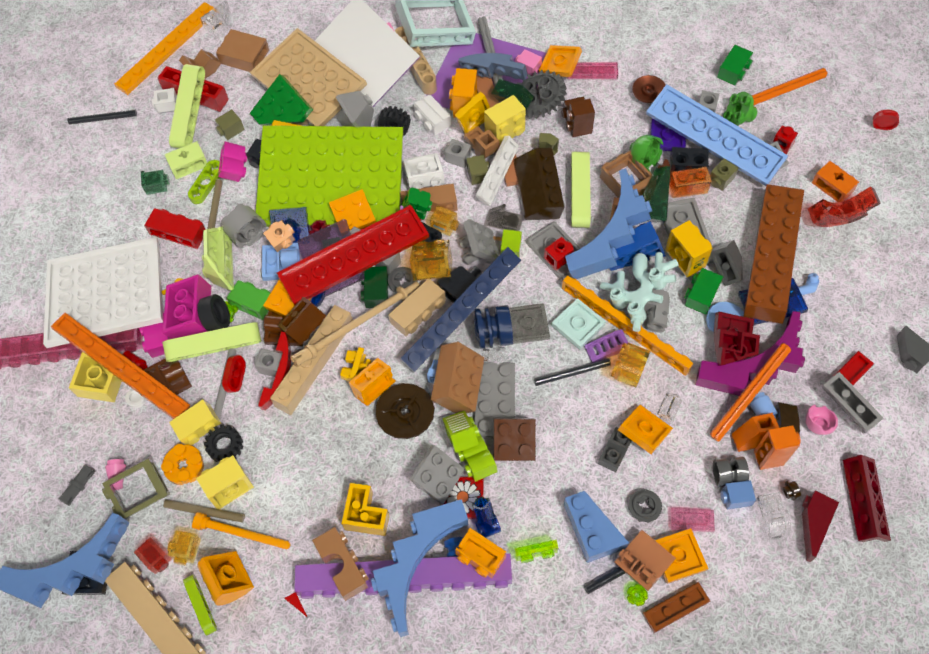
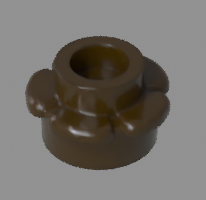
(791, 490)

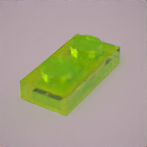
(529, 552)

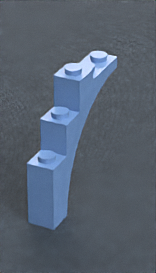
(601, 252)
(65, 576)
(395, 579)

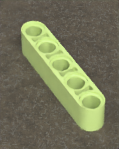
(187, 106)
(580, 190)
(211, 342)

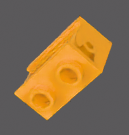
(372, 381)
(480, 553)

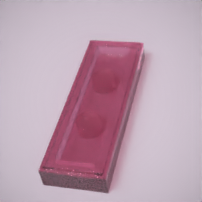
(595, 70)

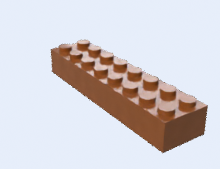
(774, 254)

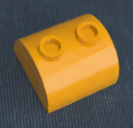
(225, 577)

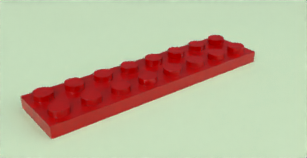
(353, 255)

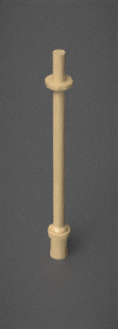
(310, 350)

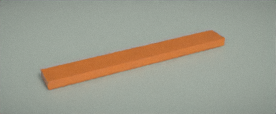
(120, 366)

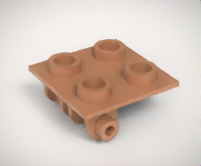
(644, 560)

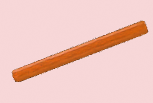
(789, 86)
(750, 392)

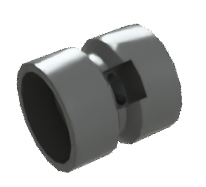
(730, 471)

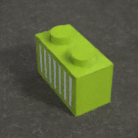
(461, 431)

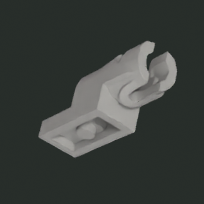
(657, 312)

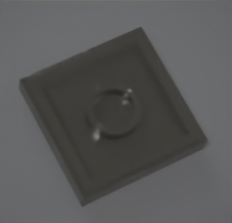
(529, 323)

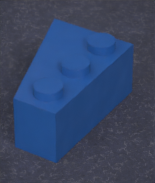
(645, 242)

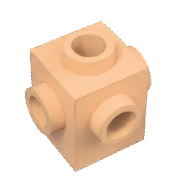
(280, 235)

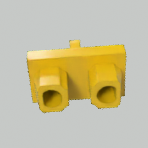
(356, 358)

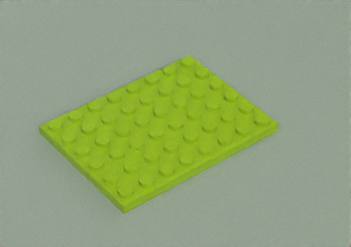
(326, 163)

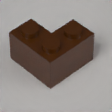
(579, 116)

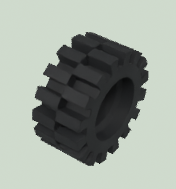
(394, 118)
(219, 433)

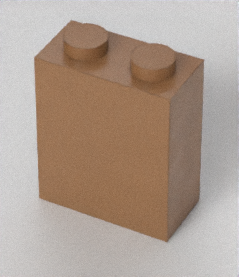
(242, 50)

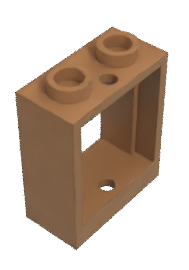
(619, 163)

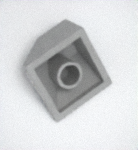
(357, 108)

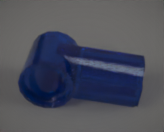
(487, 522)

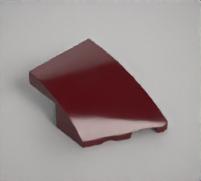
(734, 338)

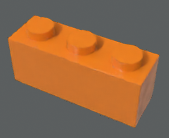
(777, 447)

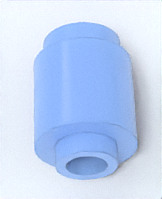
(762, 405)

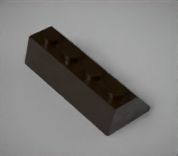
(539, 185)

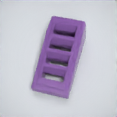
(604, 340)

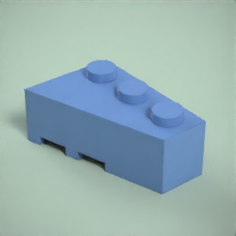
(592, 528)

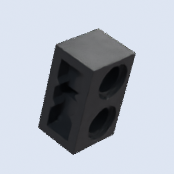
(688, 158)

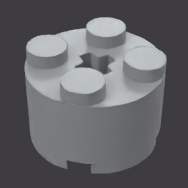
(243, 226)

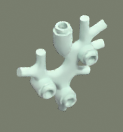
(637, 299)

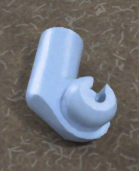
(810, 285)

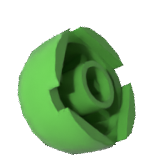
(646, 150)

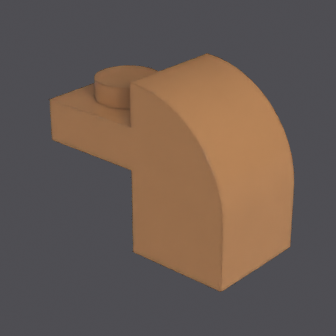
(203, 59)
(482, 142)

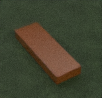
(676, 607)

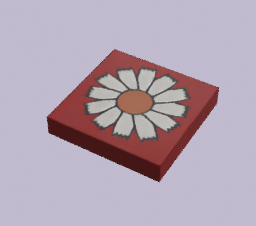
(468, 491)

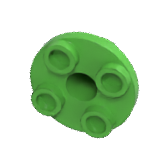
(740, 108)

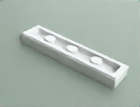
(497, 170)

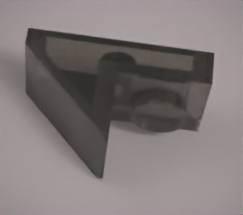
(501, 219)

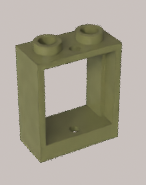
(154, 477)

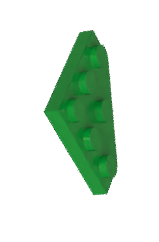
(281, 104)

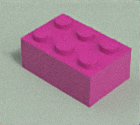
(181, 307)

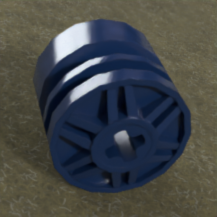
(493, 326)

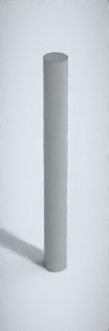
(222, 393)

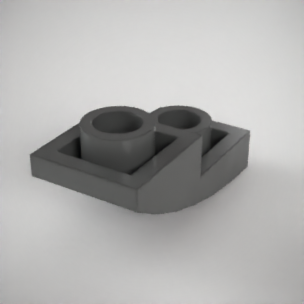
(614, 451)

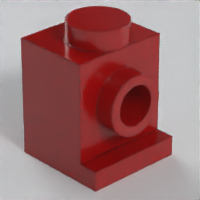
(786, 135)

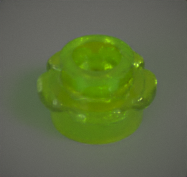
(632, 599)

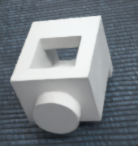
(164, 100)

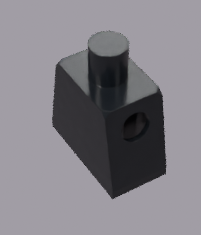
(458, 282)

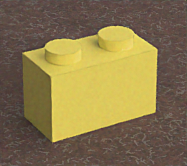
(195, 423)

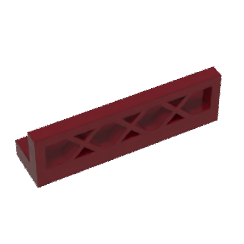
(865, 498)

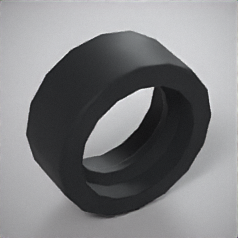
(213, 312)

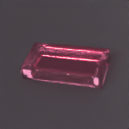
(696, 519)

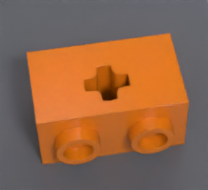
(835, 182)

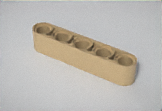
(421, 69)

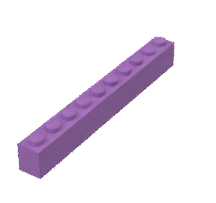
(430, 574)

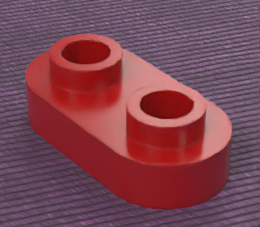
(234, 374)

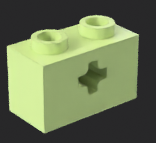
(186, 160)

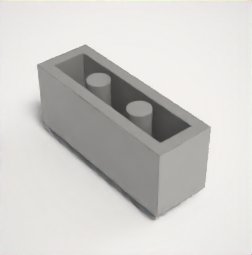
(852, 402)

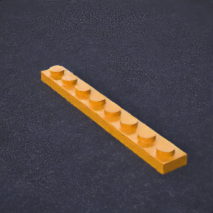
(162, 50)
(621, 321)

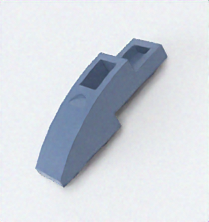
(491, 63)

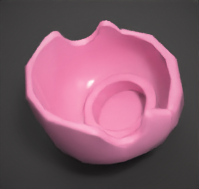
(821, 420)

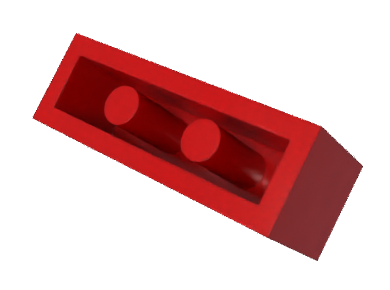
(175, 228)

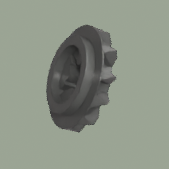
(397, 275)
(654, 503)

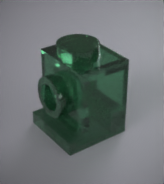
(154, 181)

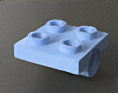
(276, 261)

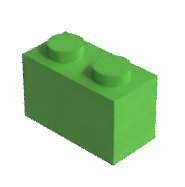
(249, 299)

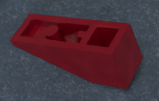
(816, 520)

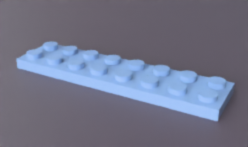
(717, 135)

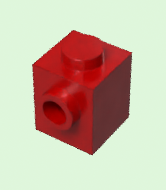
(556, 252)

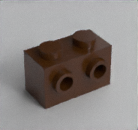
(302, 320)

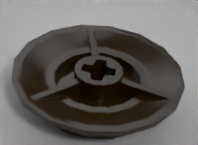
(398, 399)

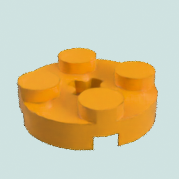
(184, 475)

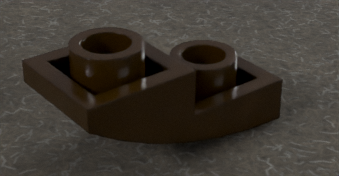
(788, 416)

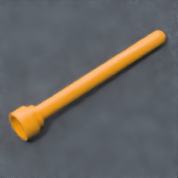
(202, 522)

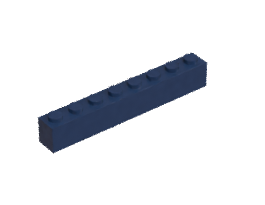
(460, 310)

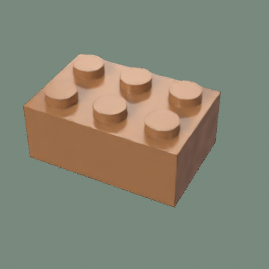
(457, 378)

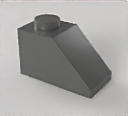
(728, 262)
(912, 349)

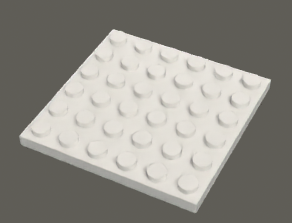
(105, 289)

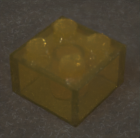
(431, 260)

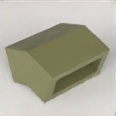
(547, 140)

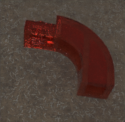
(845, 212)

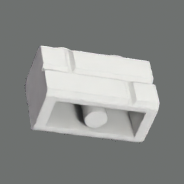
(432, 115)

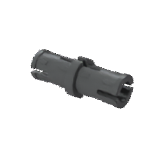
(76, 485)

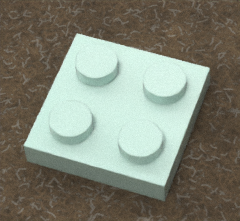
(578, 323)

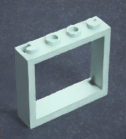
(436, 36)

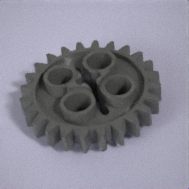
(551, 92)

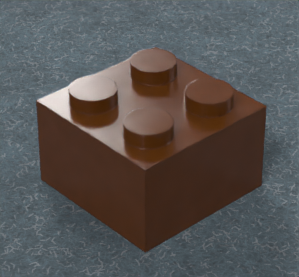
(514, 439)

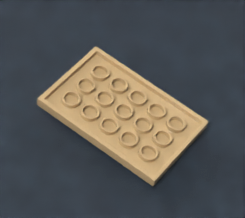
(312, 73)

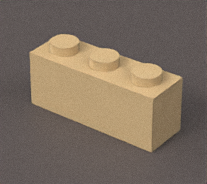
(417, 307)

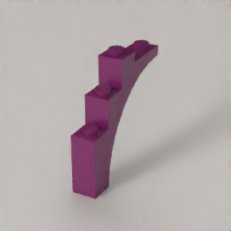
(736, 376)

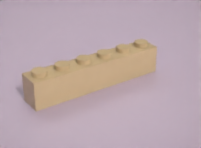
(300, 378)
(151, 611)

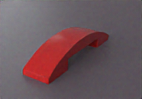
(284, 366)

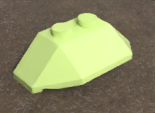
(218, 258)

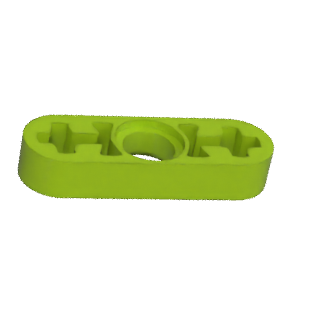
(204, 189)
(200, 605)

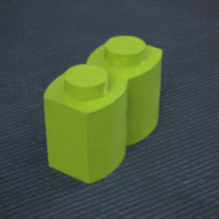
(478, 461)

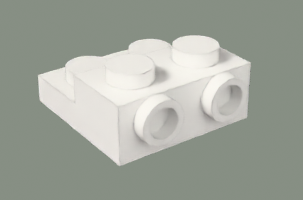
(424, 171)

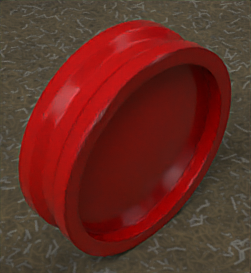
(886, 119)

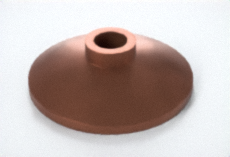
(647, 84)

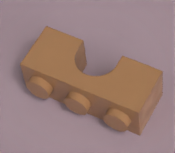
(351, 579)

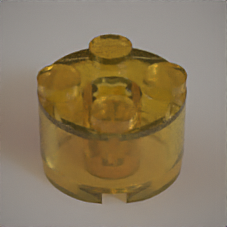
(631, 365)

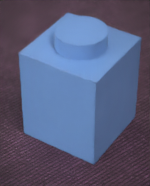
(738, 495)

